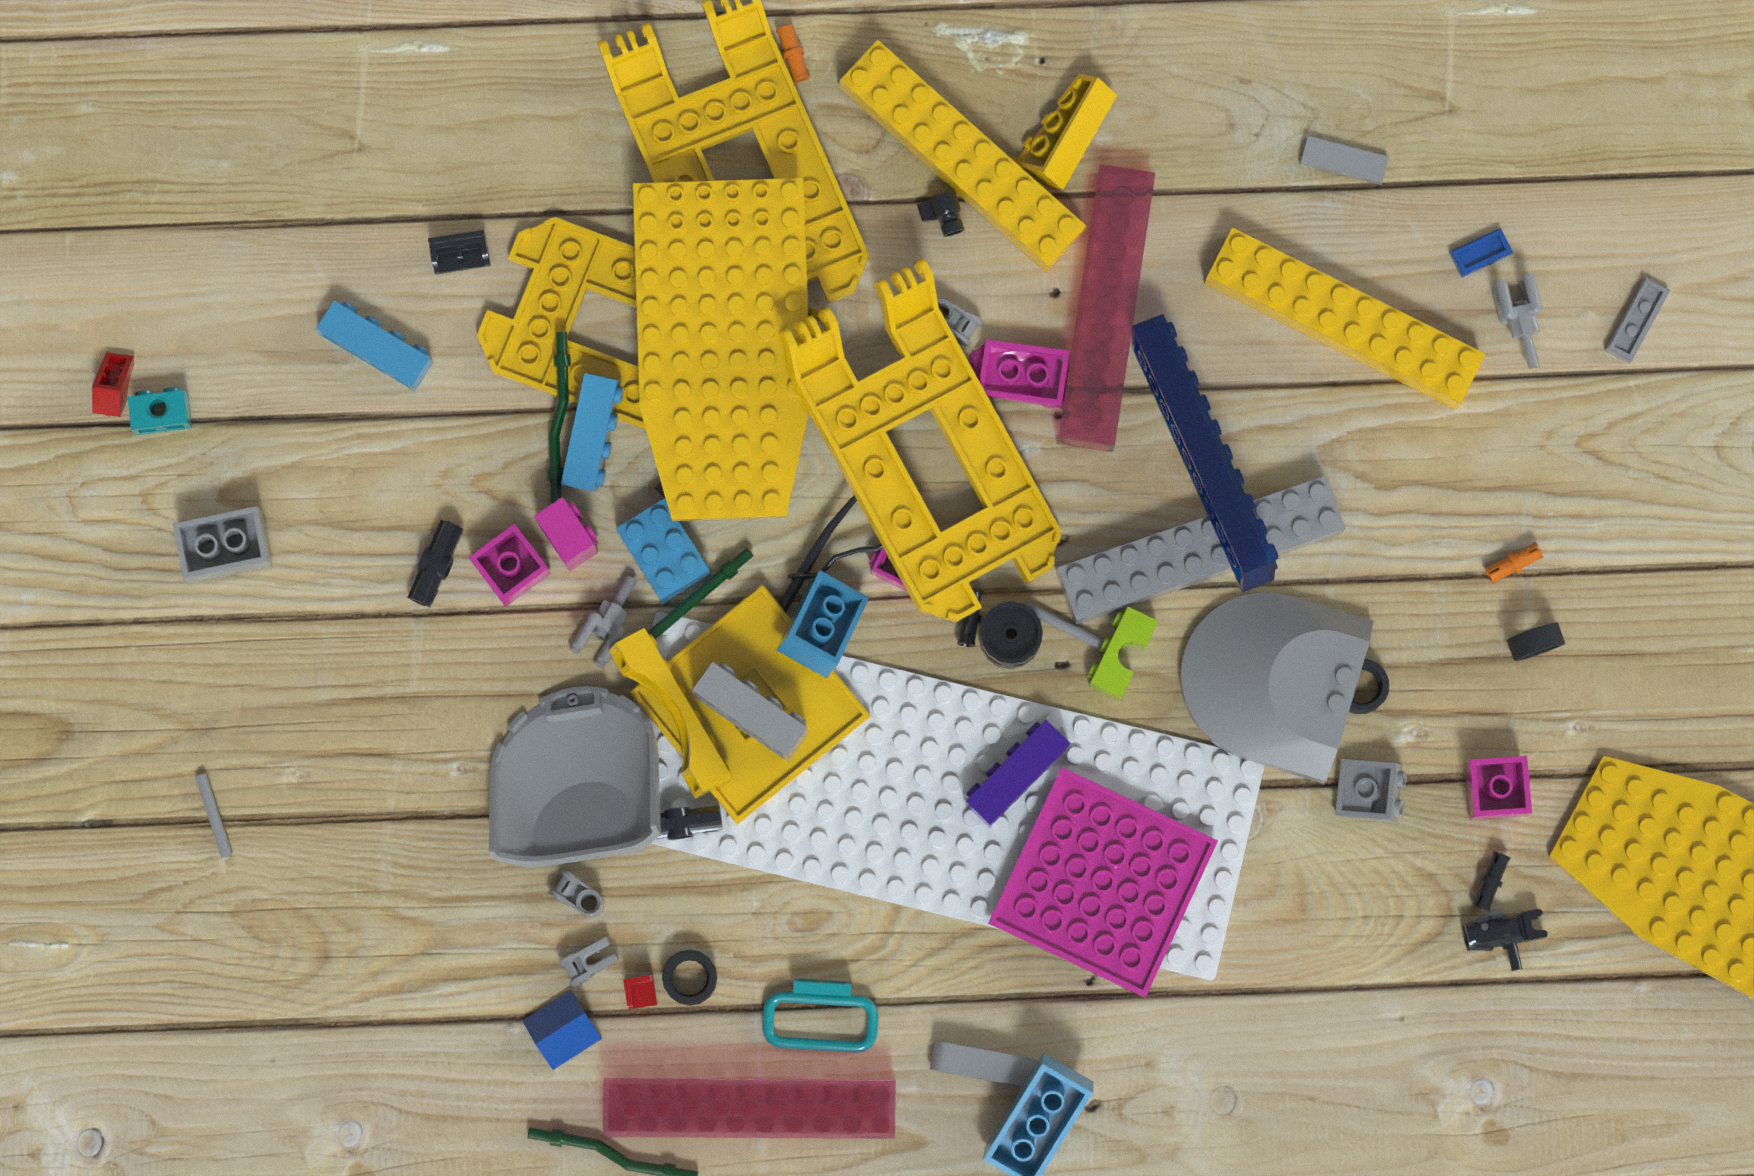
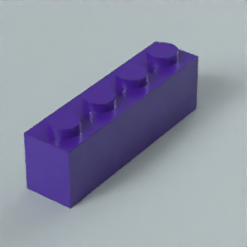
(1017, 773)

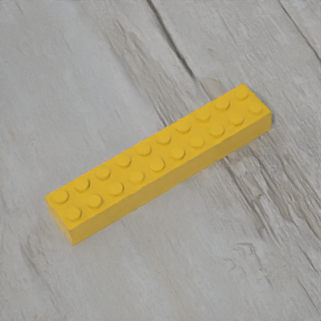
(962, 156)
(1344, 318)

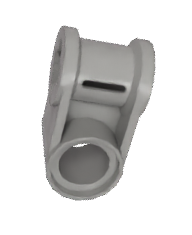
(957, 319)
(573, 892)

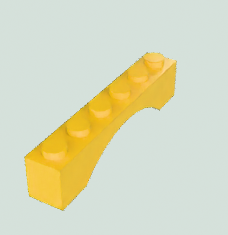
(641, 661)

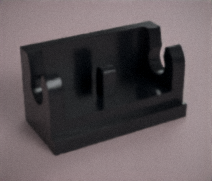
(459, 252)

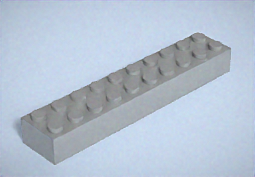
(1192, 553)

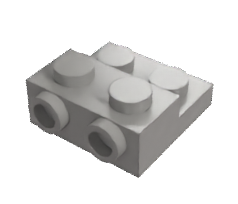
(1370, 790)

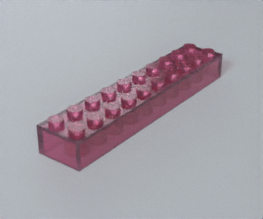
(1106, 308)
(749, 1108)

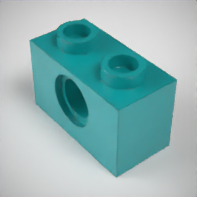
(174, 418)

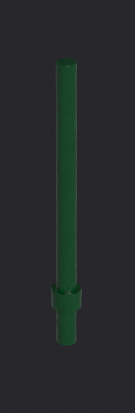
(727, 571)

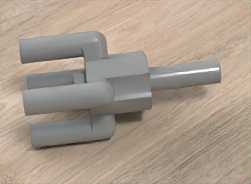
(1520, 314)
(605, 624)

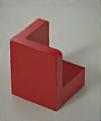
(640, 992)

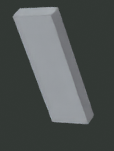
(1344, 160)
(1637, 320)

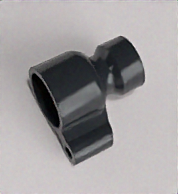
(943, 208)

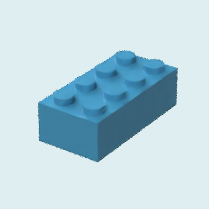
(1038, 1119)

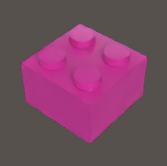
(564, 531)
(509, 565)
(1498, 788)

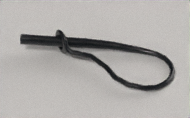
(803, 572)

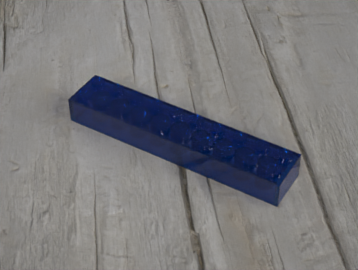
(1204, 453)

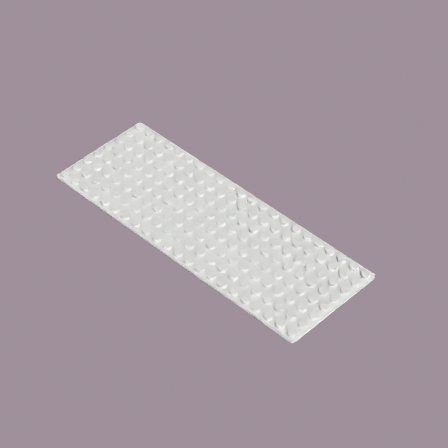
(892, 817)

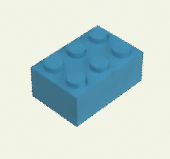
(663, 552)
(823, 624)

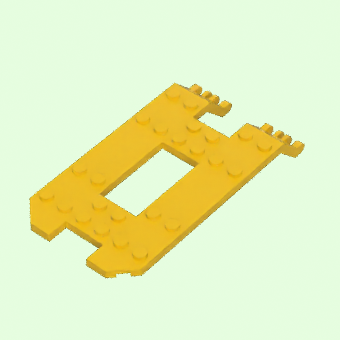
(755, 99)
(565, 266)
(937, 378)

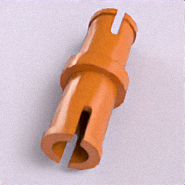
(793, 53)
(1513, 562)

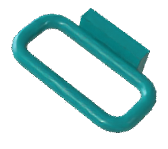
(826, 993)

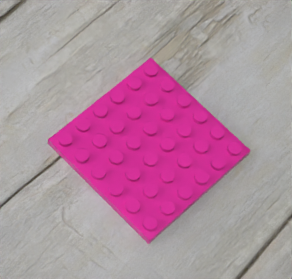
(1103, 882)

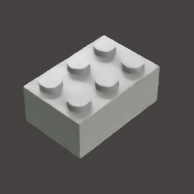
(222, 545)

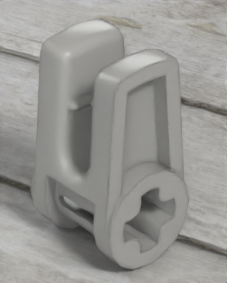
(579, 959)

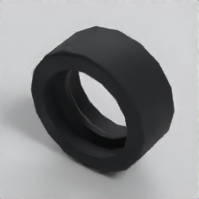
(1536, 641)
(1383, 689)
(673, 962)

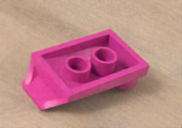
(1022, 372)

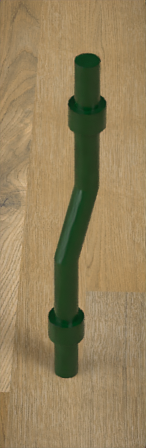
(562, 361)
(559, 1137)

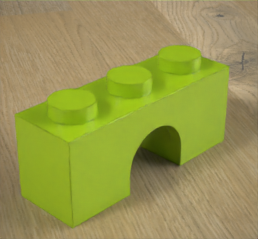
(1132, 629)

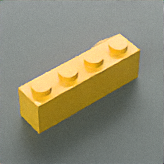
(1066, 132)

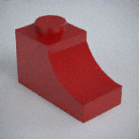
(112, 384)

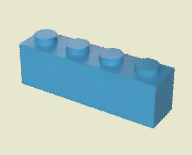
(374, 345)
(591, 432)

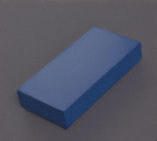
(1481, 253)

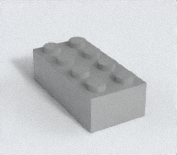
(750, 711)

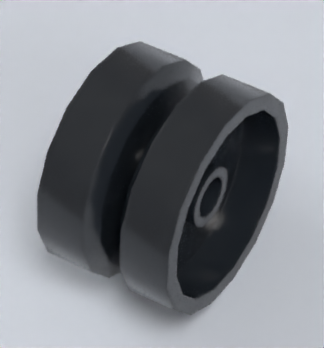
(1010, 652)

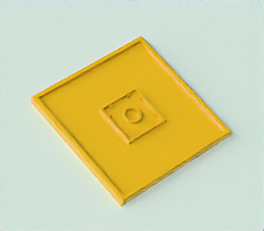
(748, 644)

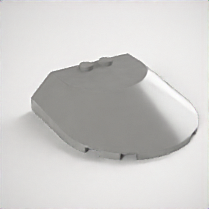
(1275, 679)
(574, 781)

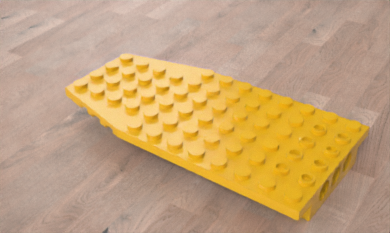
(713, 289)
(1669, 864)

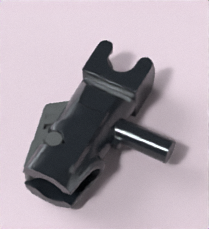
(1502, 931)

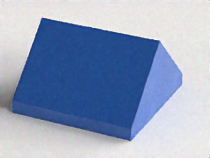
(561, 1030)

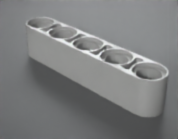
(981, 1064)

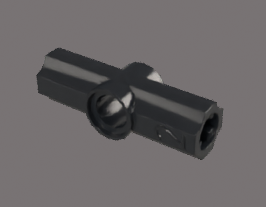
(435, 563)
(684, 822)

